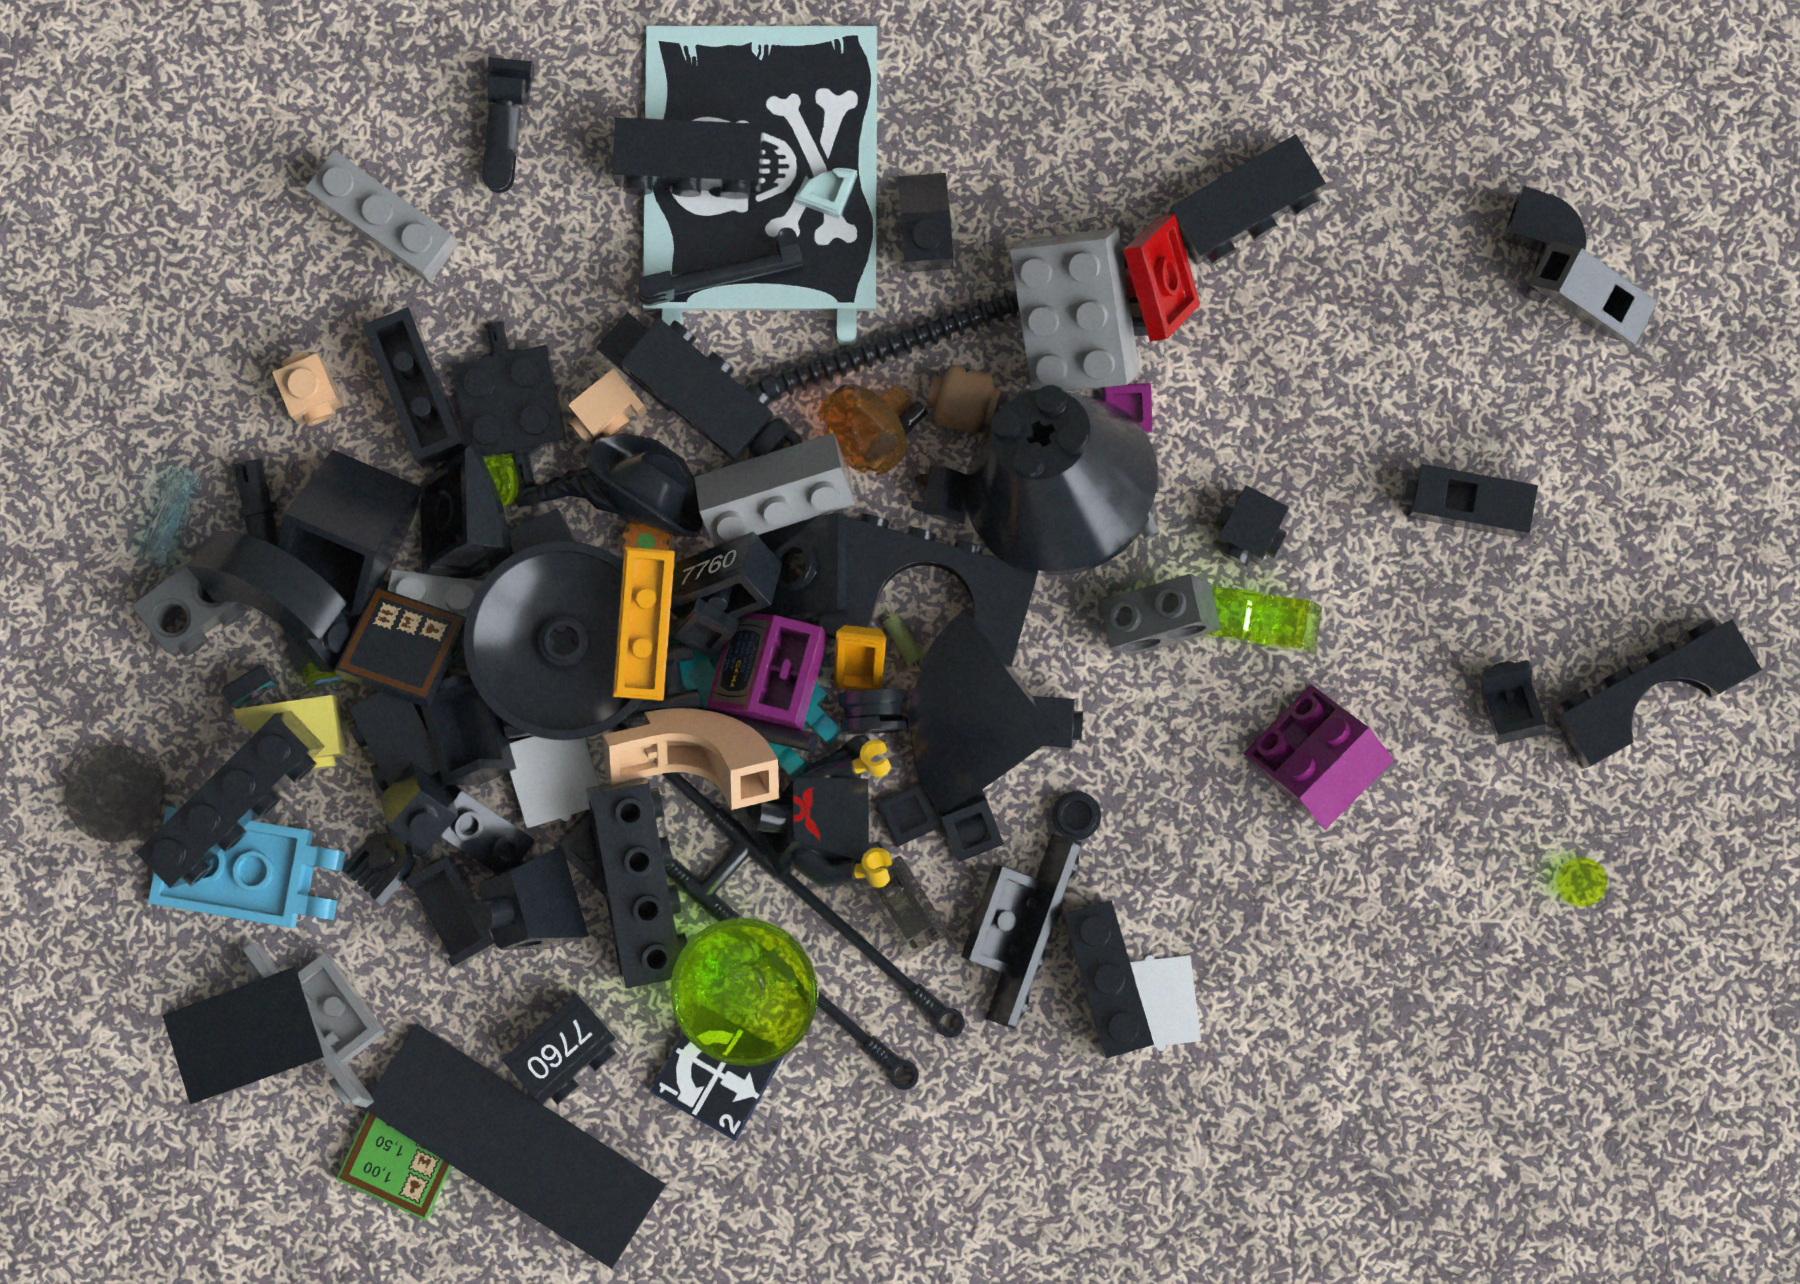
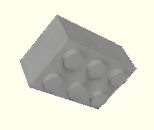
(1075, 310)

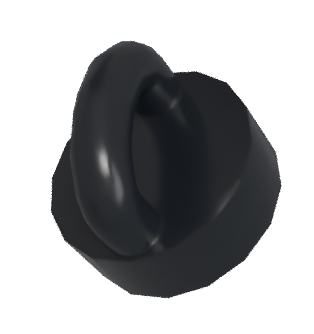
(774, 437)

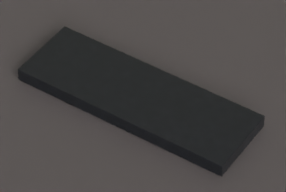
(514, 1146)

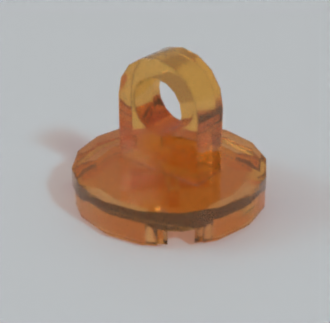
(867, 426)

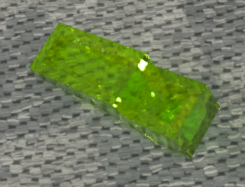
(1266, 620)

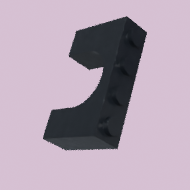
(879, 554)

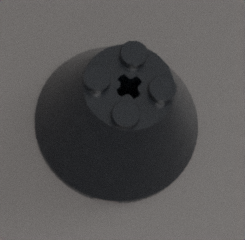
(1060, 482)

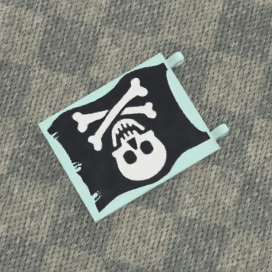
(816, 115)

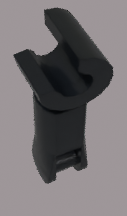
(508, 86)

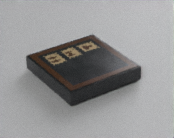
(401, 647)

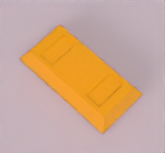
(859, 658)

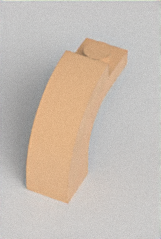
(697, 744)

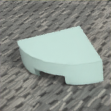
(827, 191)

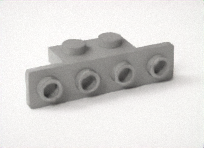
(339, 1017)

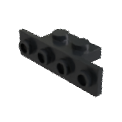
(1016, 923)

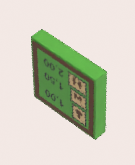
(394, 1168)

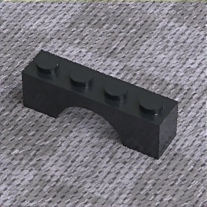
(1603, 723)

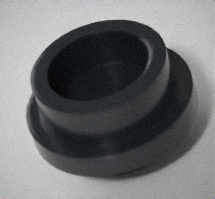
(1076, 815)

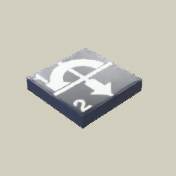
(713, 1090)

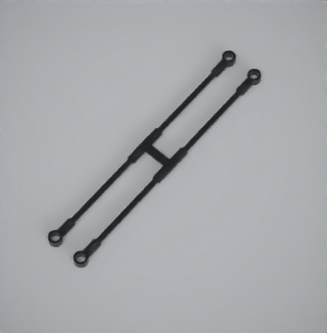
(744, 846)

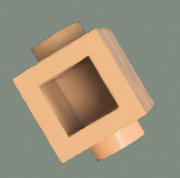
(308, 388)

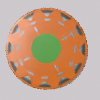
(645, 537)

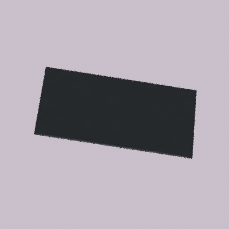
(243, 1035)

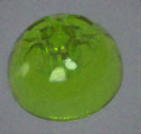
(735, 1016)

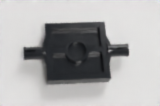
(509, 402)

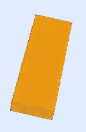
(643, 624)

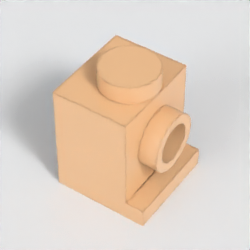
(604, 408)

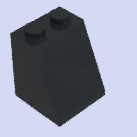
(349, 526)

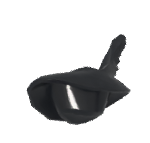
(631, 479)

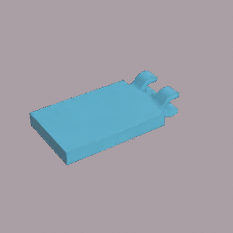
(258, 879)

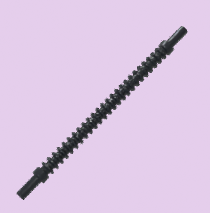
(892, 344)

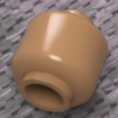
(963, 399)

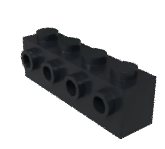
(230, 799)
(636, 880)

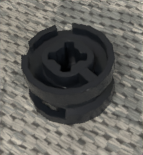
(873, 711)

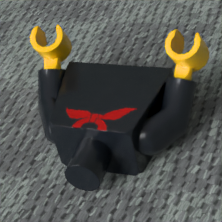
(826, 822)

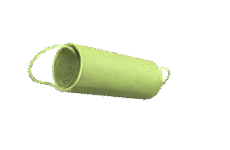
(902, 638)

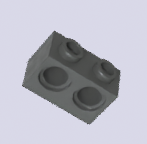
(184, 592)
(1160, 615)

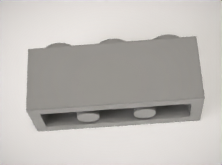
(381, 216)
(774, 490)

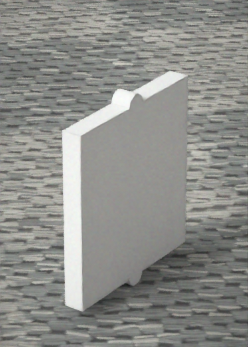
(552, 778)
(1168, 999)

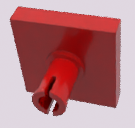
(1161, 277)

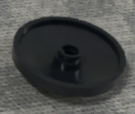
(547, 641)

